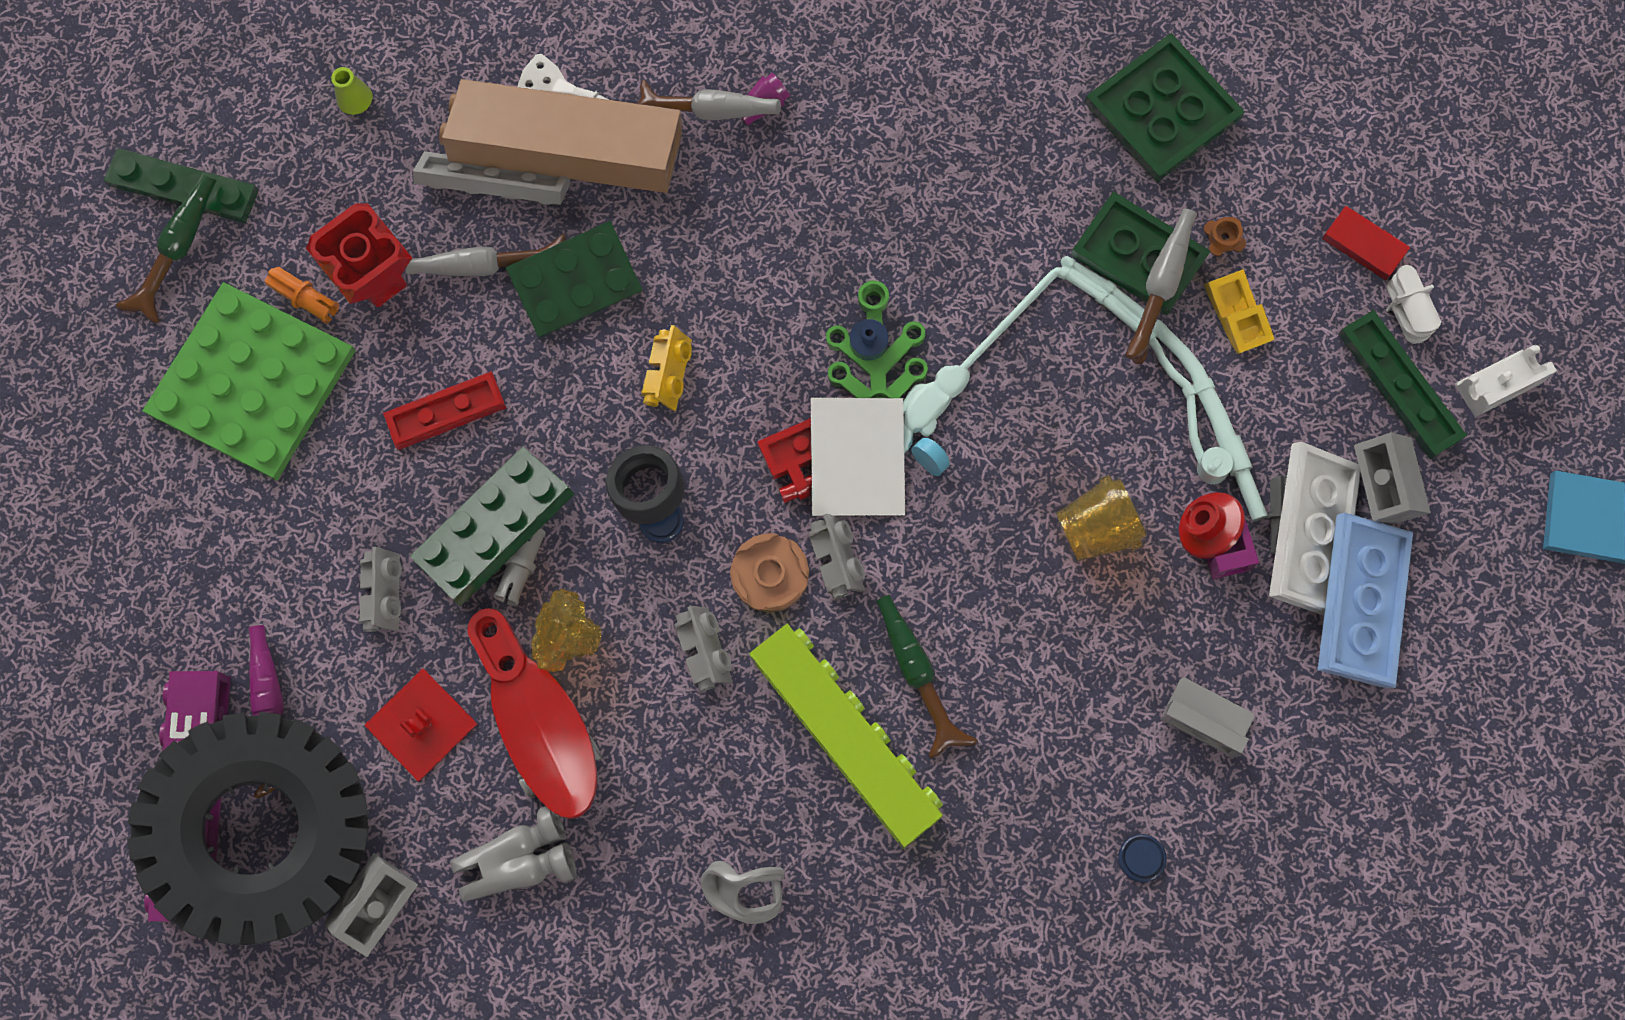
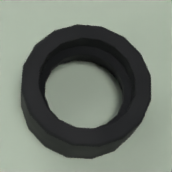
(630, 463)

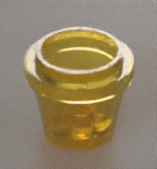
(1102, 521)

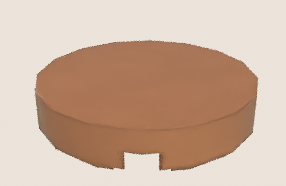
(776, 582)

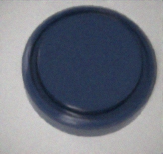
(664, 530)
(1142, 858)

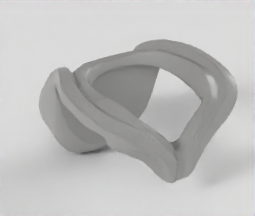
(722, 885)

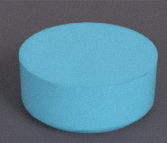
(930, 456)

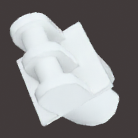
(1412, 305)

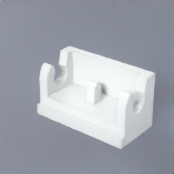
(1504, 380)

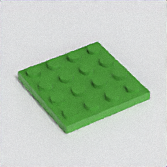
(249, 381)

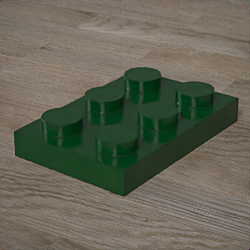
(1125, 245)
(574, 279)

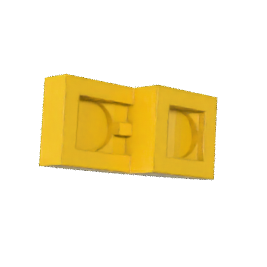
(1238, 313)

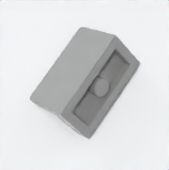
(1208, 717)

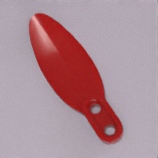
(536, 721)

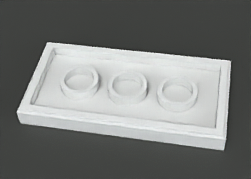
(1315, 493)

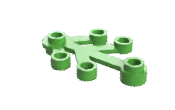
(879, 367)

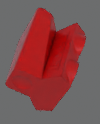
(360, 255)

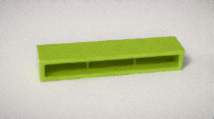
(846, 736)

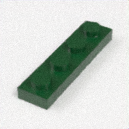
(175, 182)
(1402, 384)

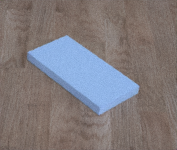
(1365, 601)

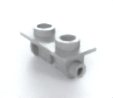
(834, 540)
(380, 573)
(699, 630)

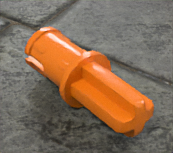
(301, 294)

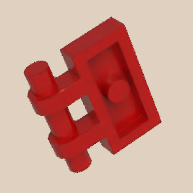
(788, 453)

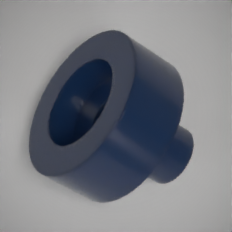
(868, 339)

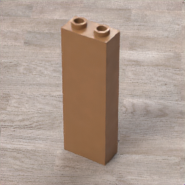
(562, 135)

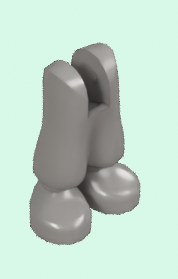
(510, 861)

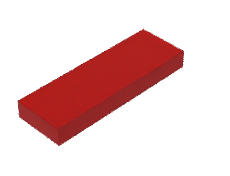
(444, 410)

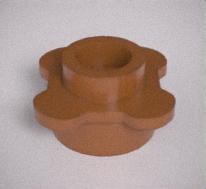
(1229, 226)

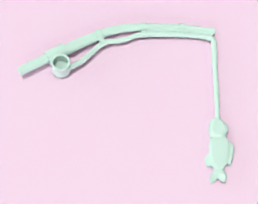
(930, 400)

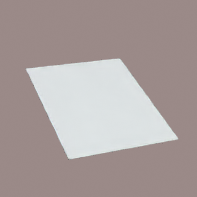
(857, 456)

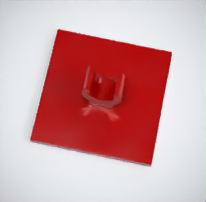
(420, 724)

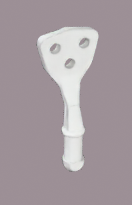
(551, 72)

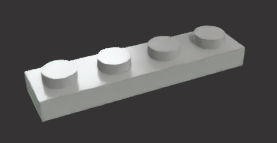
(439, 173)

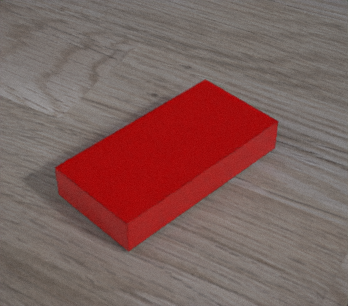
(1366, 243)

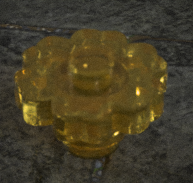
(563, 632)

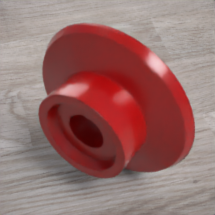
(1221, 530)

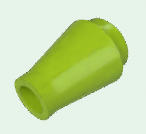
(350, 92)

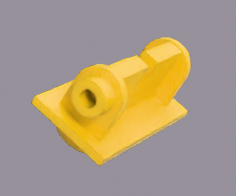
(671, 352)

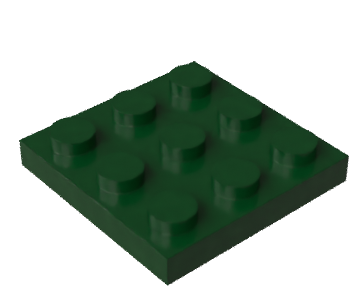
(1164, 107)

